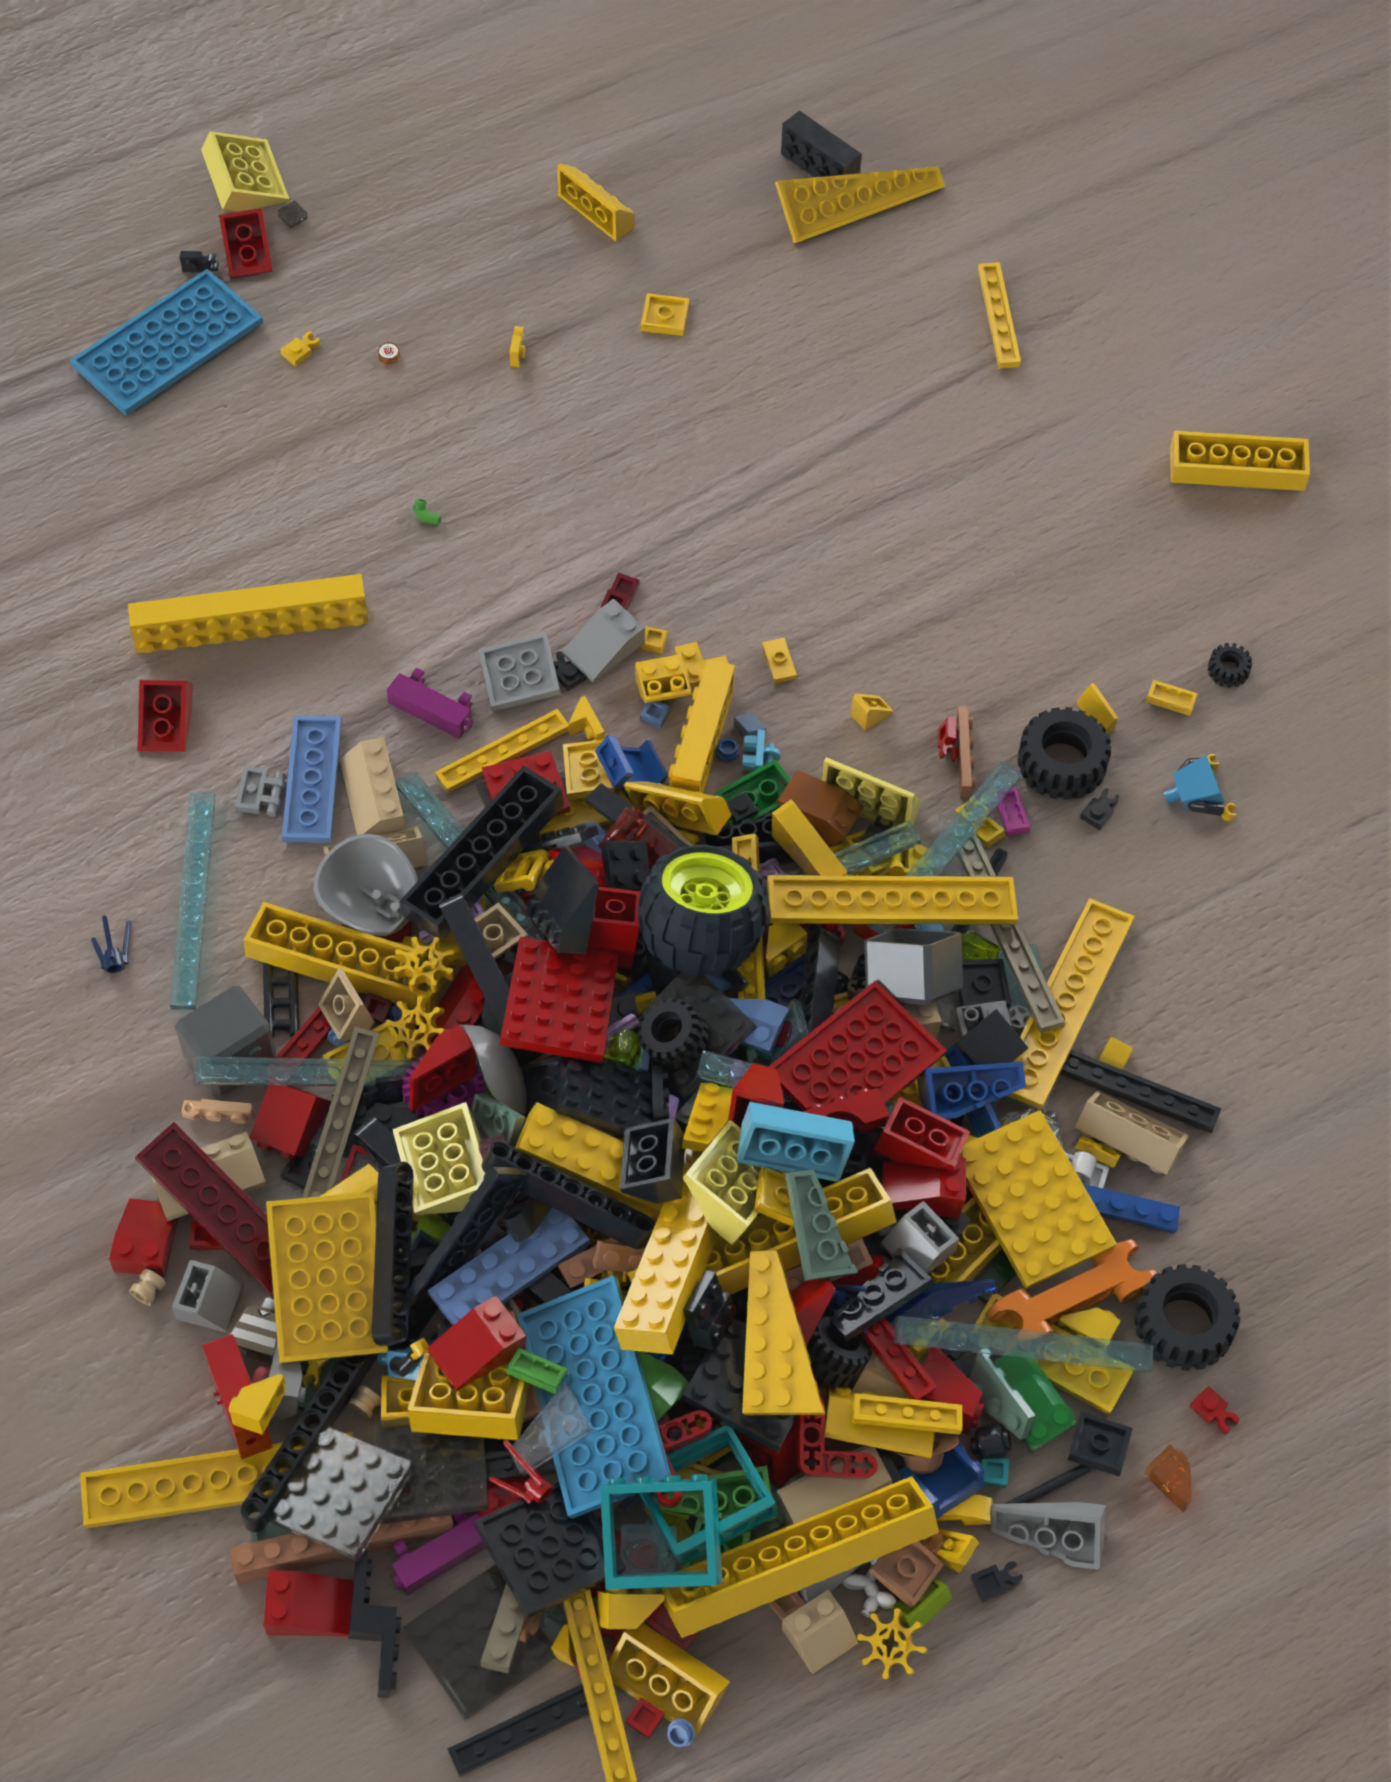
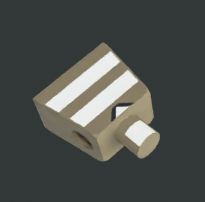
(257, 1332)

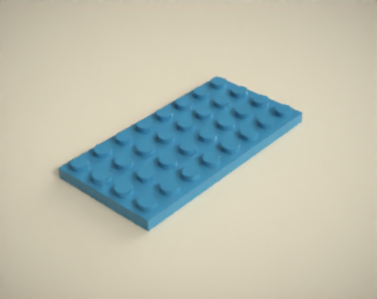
(166, 342)
(608, 1387)

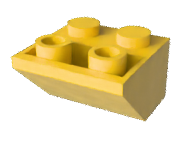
(661, 679)
(784, 946)
(626, 1608)

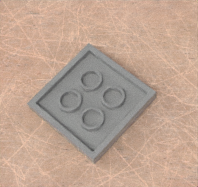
(519, 672)

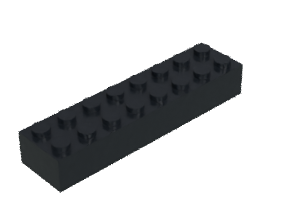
(483, 849)

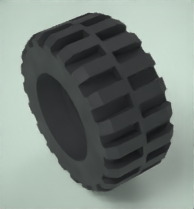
(1064, 728)
(1201, 1289)

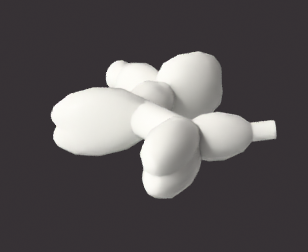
(875, 1597)

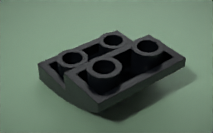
(992, 1041)

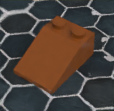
(824, 805)

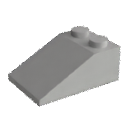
(605, 640)

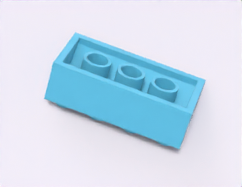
(794, 1141)

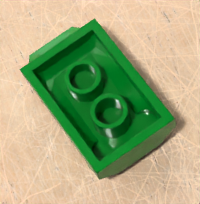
(761, 786)
(1033, 1385)

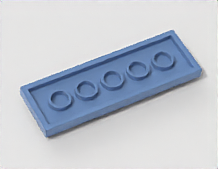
(312, 779)
(509, 1266)

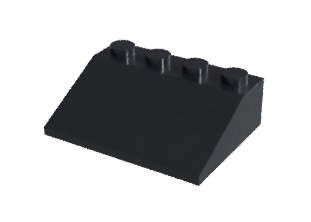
(565, 903)

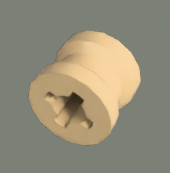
(365, 1402)

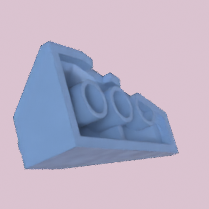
(769, 1021)

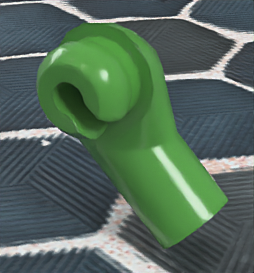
(423, 514)

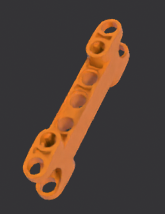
(1108, 1278)

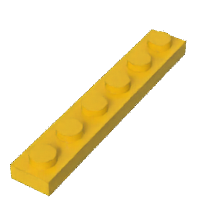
(999, 315)
(502, 750)

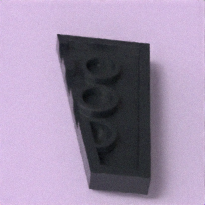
(886, 1292)

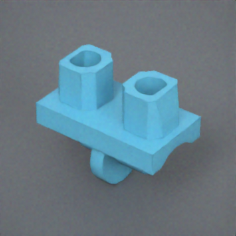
(756, 744)

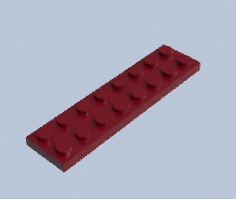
(211, 1200)

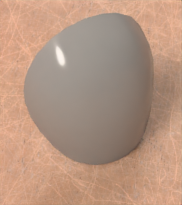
(364, 882)
(499, 1068)

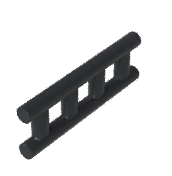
(271, 1002)

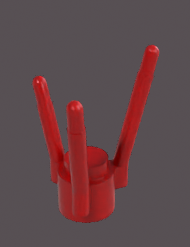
(537, 1487)

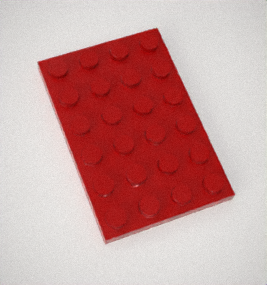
(559, 1001)
(858, 1047)

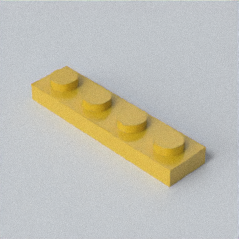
(907, 1413)

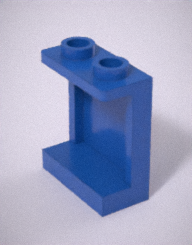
(630, 763)
(951, 1482)

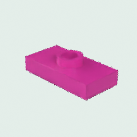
(1013, 814)

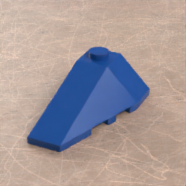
(962, 1089)

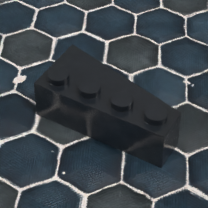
(762, 827)

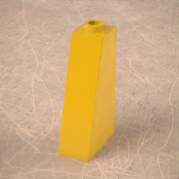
(803, 842)

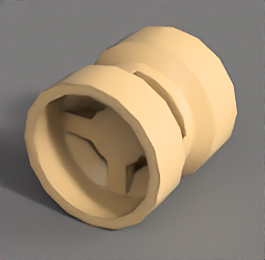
(147, 1287)

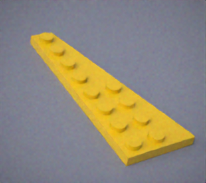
(834, 201)

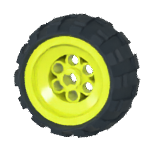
(702, 910)

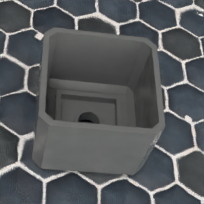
(915, 964)
(225, 1028)

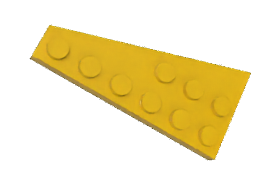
(776, 1357)

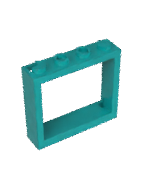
(730, 1526)
(669, 1579)

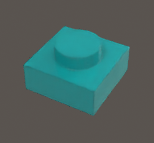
(995, 1472)

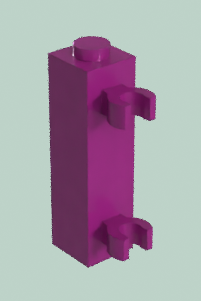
(429, 705)
(437, 1556)

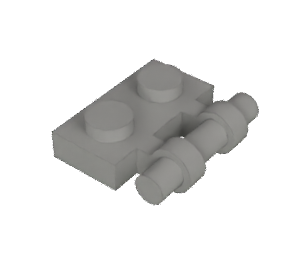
(252, 789)

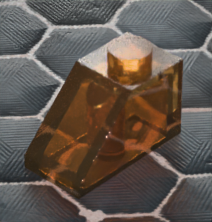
(1172, 1476)

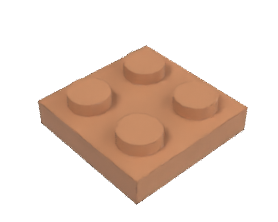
(907, 1571)

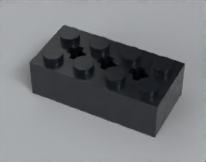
(817, 149)

